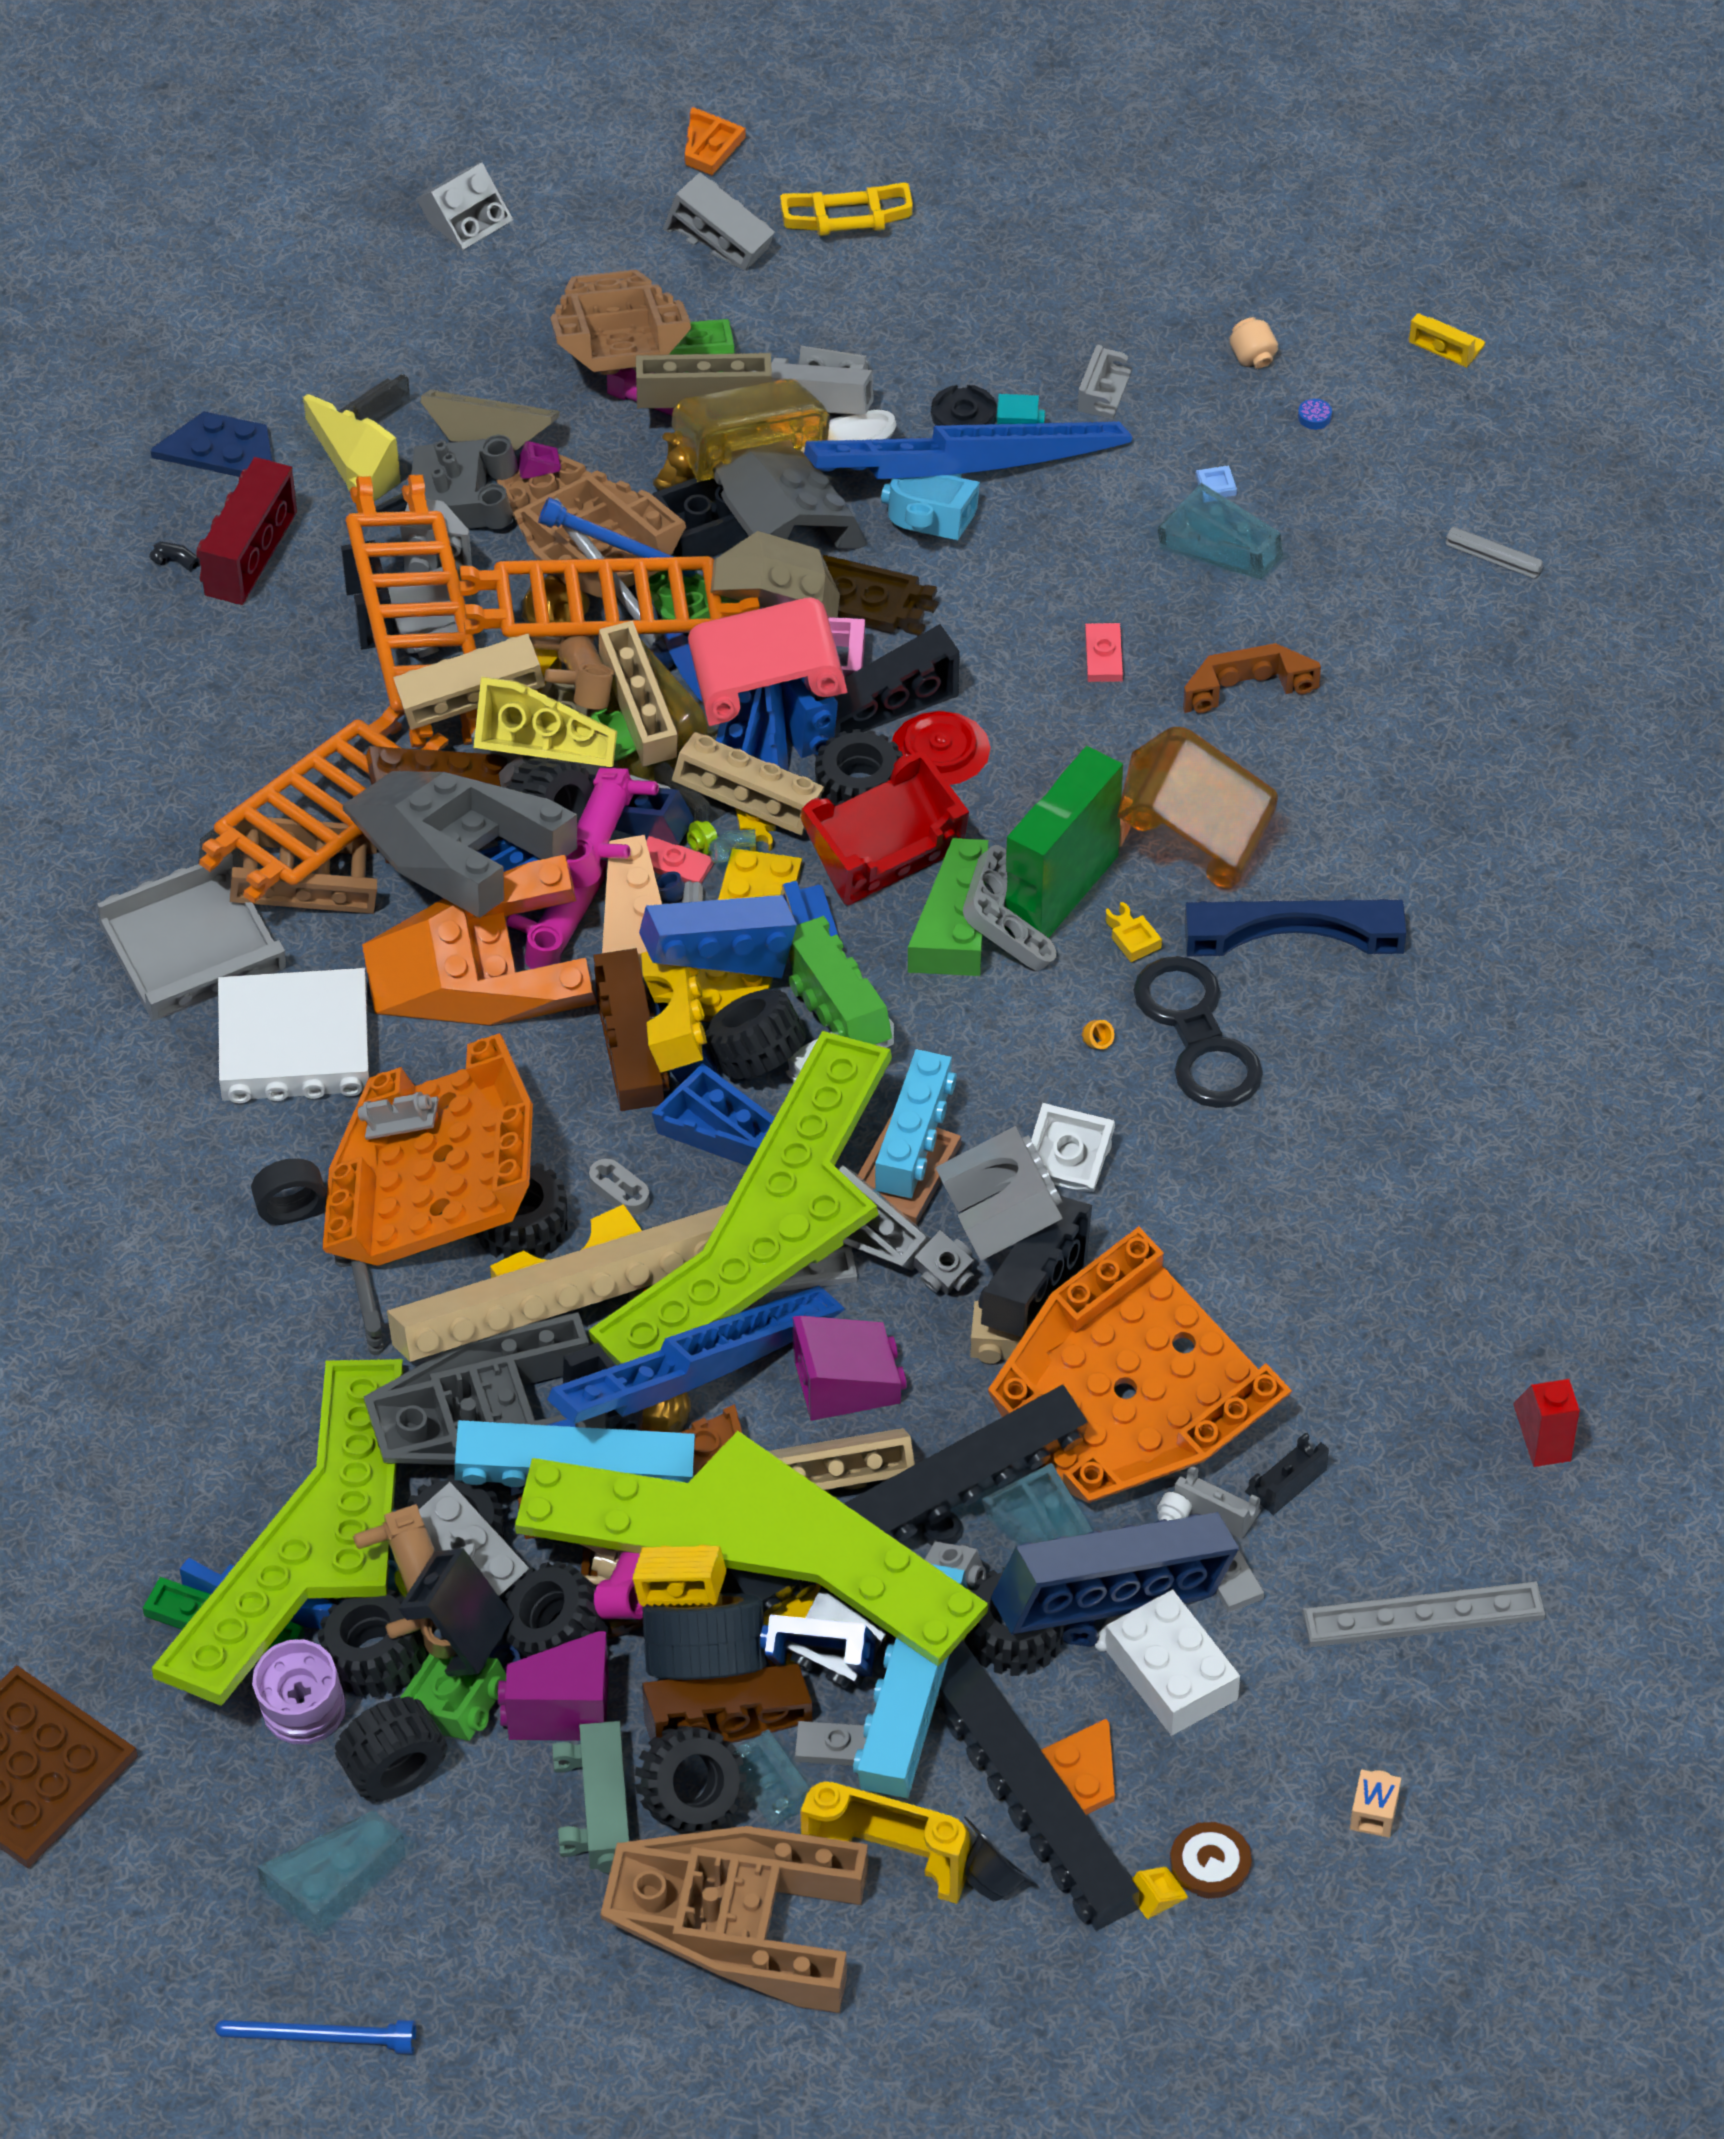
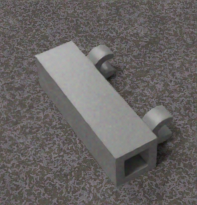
(836, 388)

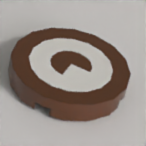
(1210, 1859)

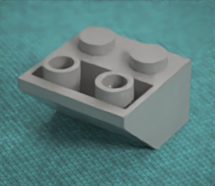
(465, 207)
(458, 537)

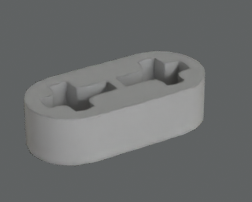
(622, 1182)

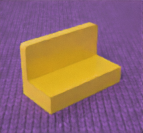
(1444, 340)

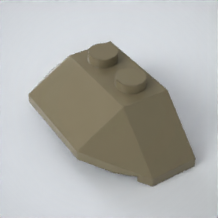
(479, 418)
(775, 573)

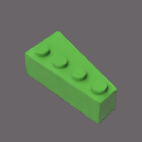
(943, 937)
(835, 986)

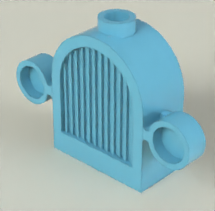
(932, 504)

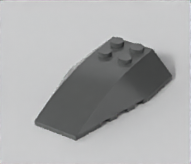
(778, 488)

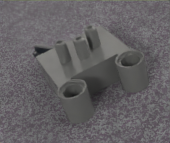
(458, 478)

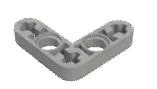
(989, 916)

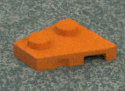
(710, 140)
(1085, 1765)

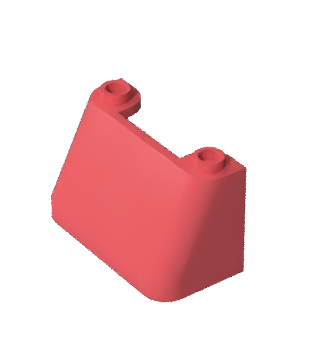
(762, 651)

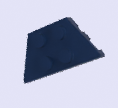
(215, 444)

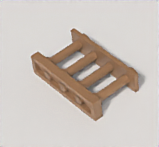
(317, 889)

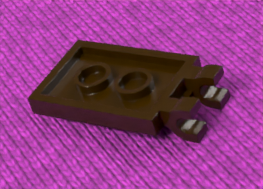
(881, 596)

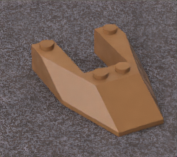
(715, 1897)

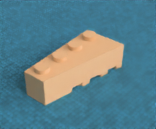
(628, 891)

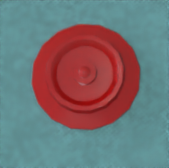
(950, 740)

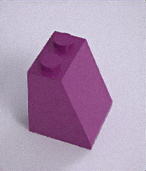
(845, 1365)
(556, 1691)

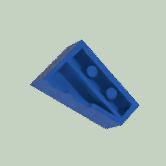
(759, 726)
(713, 1117)

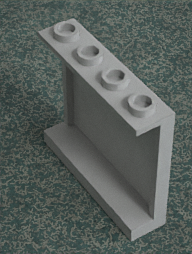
(185, 935)

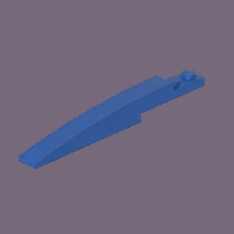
(966, 448)
(691, 1358)

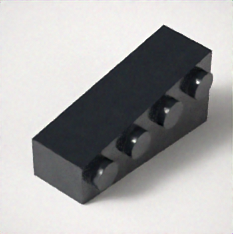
(900, 683)
(1037, 1269)

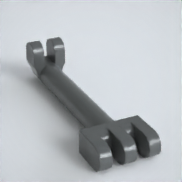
(367, 1303)

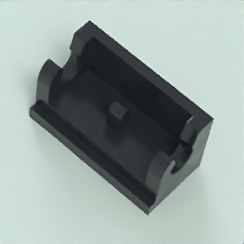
(1289, 1475)

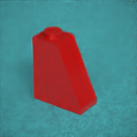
(1548, 1421)

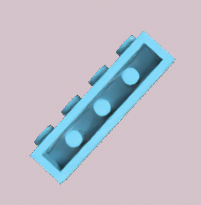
(914, 1124)

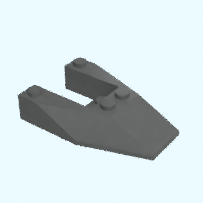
(438, 822)
(477, 1381)

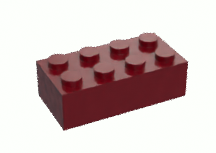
(247, 530)

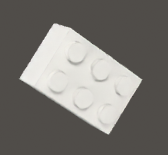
(1172, 1662)

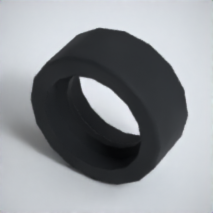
(285, 1175)

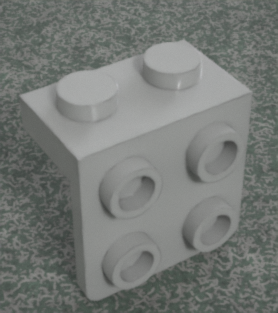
(426, 624)

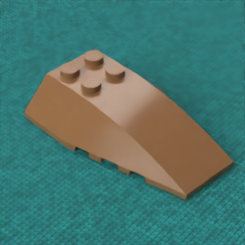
(617, 319)
(595, 500)

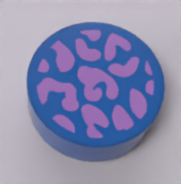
(1314, 414)

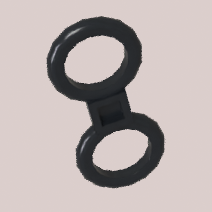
(1198, 1032)

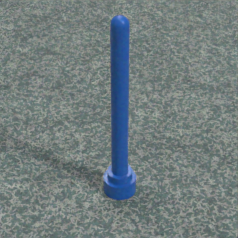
(556, 515)
(396, 2036)

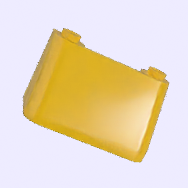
(847, 1813)

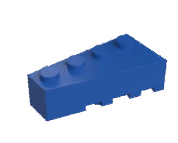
(721, 934)

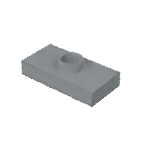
(1239, 1586)
(828, 1743)

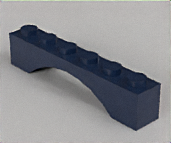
(1365, 924)

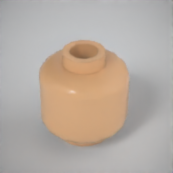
(1253, 343)

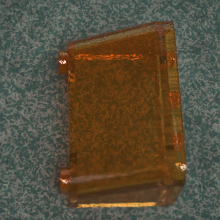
(1201, 797)

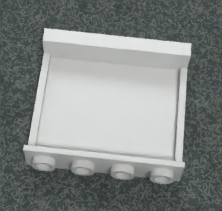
(293, 1035)

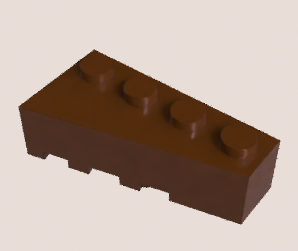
(624, 1018)
(731, 1705)

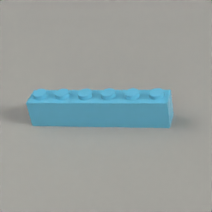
(506, 1449)
(901, 1716)

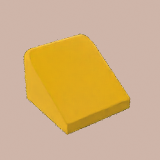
(1157, 1890)

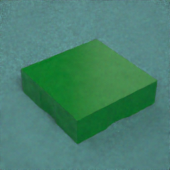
(1065, 842)

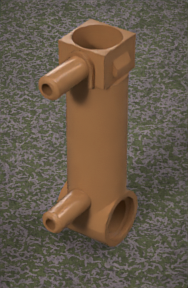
(584, 669)
(411, 1550)

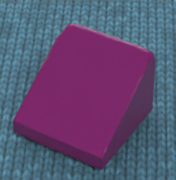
(538, 460)

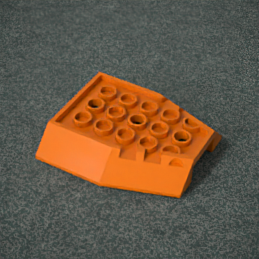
(393, 1187)
(1118, 1328)

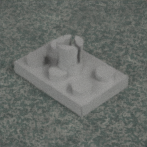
(457, 1525)

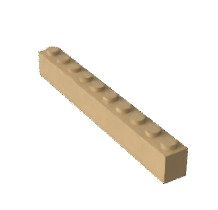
(548, 1287)

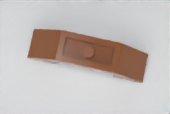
(1247, 664)

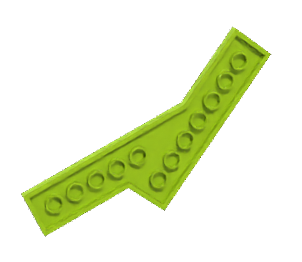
(765, 1524)
(303, 1549)

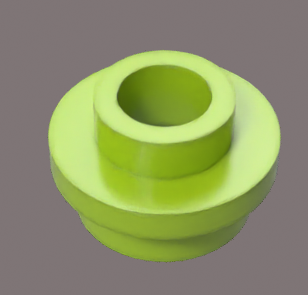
(700, 836)

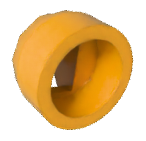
(1101, 1029)

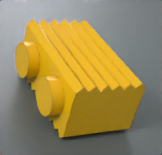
(679, 1575)

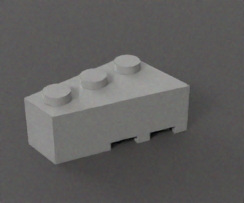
(719, 222)
(890, 1233)

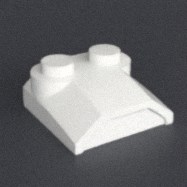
(1072, 1146)

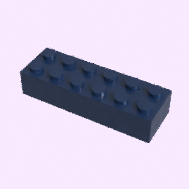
(1113, 1571)

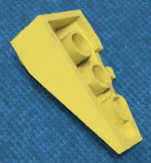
(355, 445)
(532, 724)

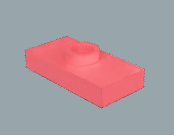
(1103, 652)
(671, 857)

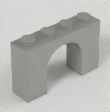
(1026, 1196)

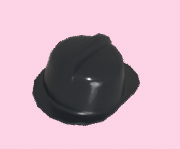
(990, 1870)

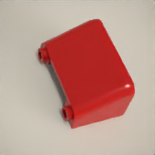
(886, 829)

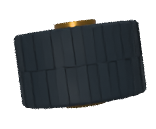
(704, 1639)

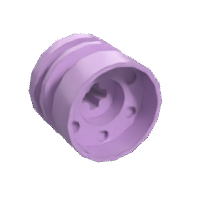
(297, 1672)

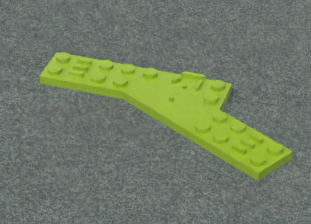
(782, 1214)

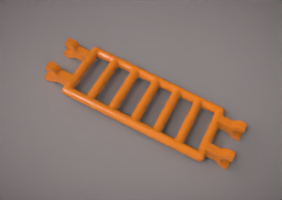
(418, 515)
(504, 618)
(274, 868)

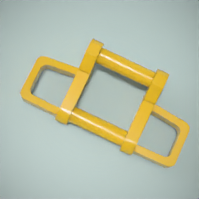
(871, 196)

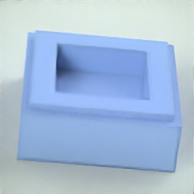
(1218, 479)

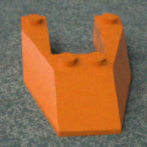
(463, 966)

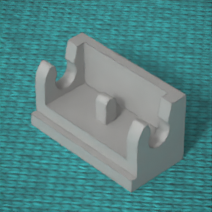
(1103, 383)
(1207, 1499)

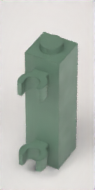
(603, 1791)

